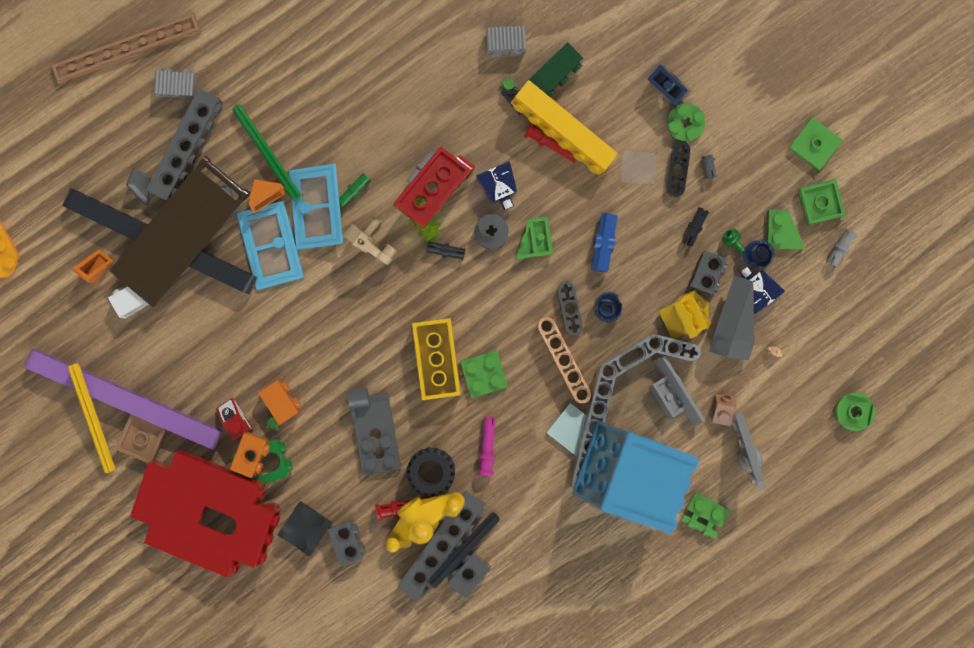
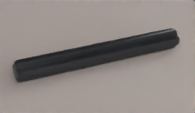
(463, 550)

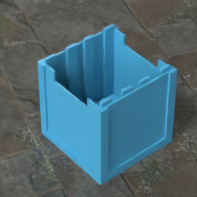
(635, 477)

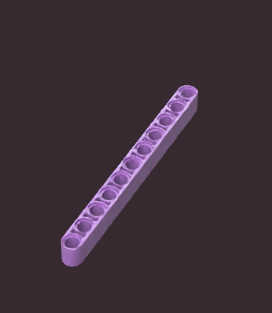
(127, 400)

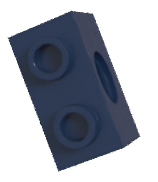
(669, 84)

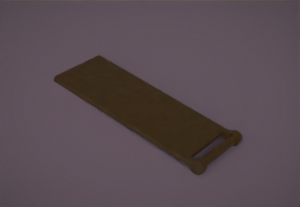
(178, 233)

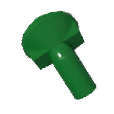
(732, 237)

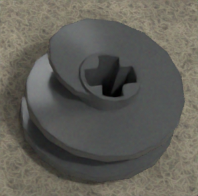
(483, 226)

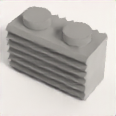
(505, 40)
(175, 84)

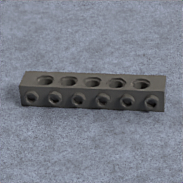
(183, 135)
(408, 582)

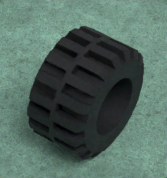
(419, 484)

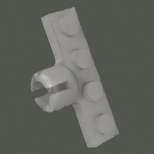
(749, 456)

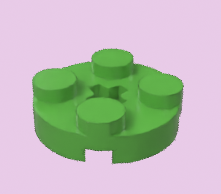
(675, 126)
(844, 416)

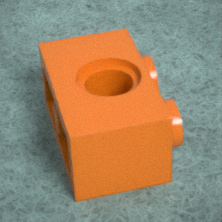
(241, 463)

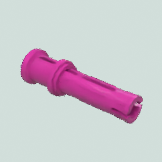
(486, 456)

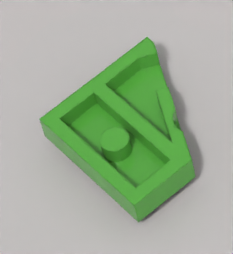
(782, 231)
(536, 239)

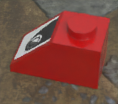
(233, 419)

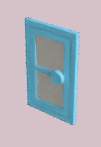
(318, 209)
(270, 245)

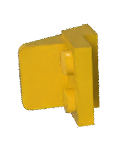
(687, 315)

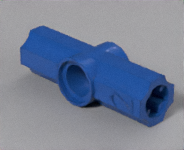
(604, 242)

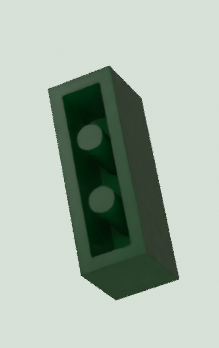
(557, 69)

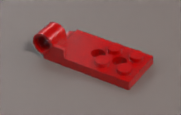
(441, 170)

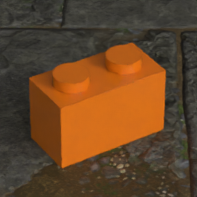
(280, 401)

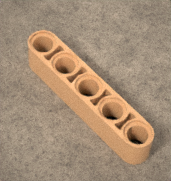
(570, 367)

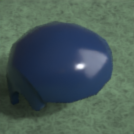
(759, 254)
(607, 307)

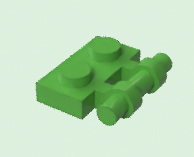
(708, 510)

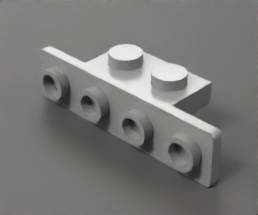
(672, 393)

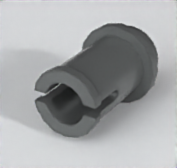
(708, 166)

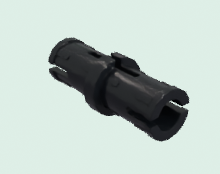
(695, 226)
(445, 250)

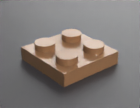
(141, 439)

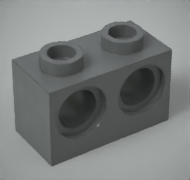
(703, 271)
(341, 543)

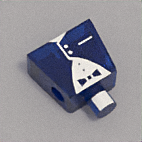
(499, 185)
(765, 288)

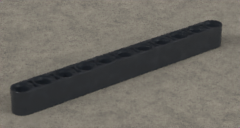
(132, 227)

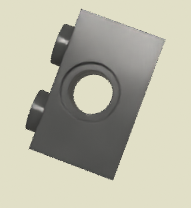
(465, 585)

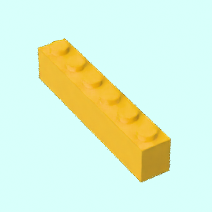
(563, 128)

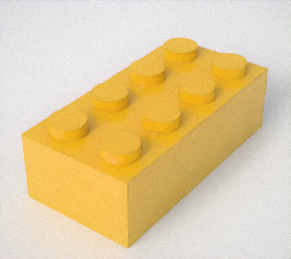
(436, 359)

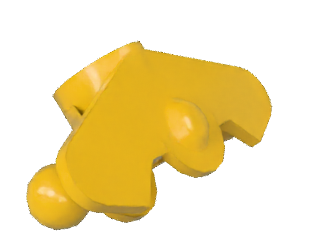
(421, 518)

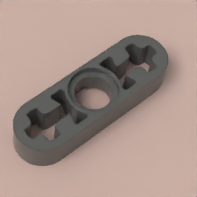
(562, 304)

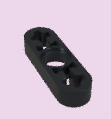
(675, 155)

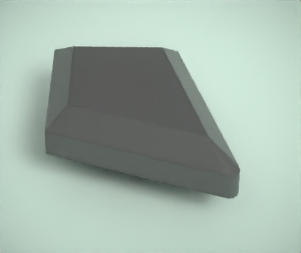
(138, 183)

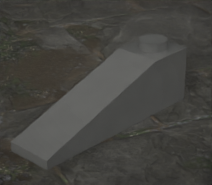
(735, 328)

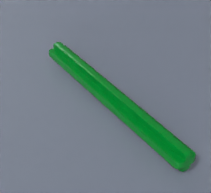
(266, 152)

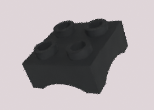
(304, 528)

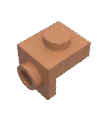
(724, 409)

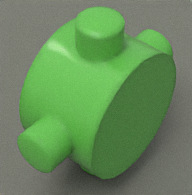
(509, 84)
(272, 423)

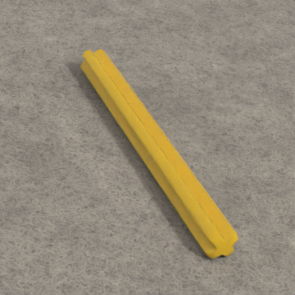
(91, 417)

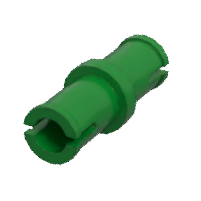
(354, 190)

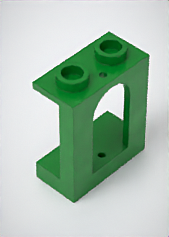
(285, 467)

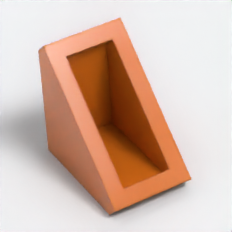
(263, 194)
(93, 267)

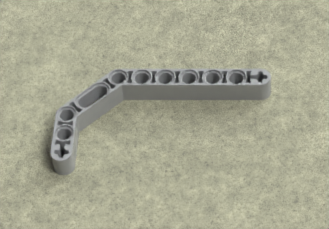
(609, 381)

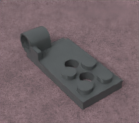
(372, 413)

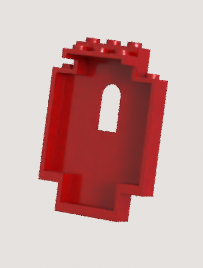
(173, 504)

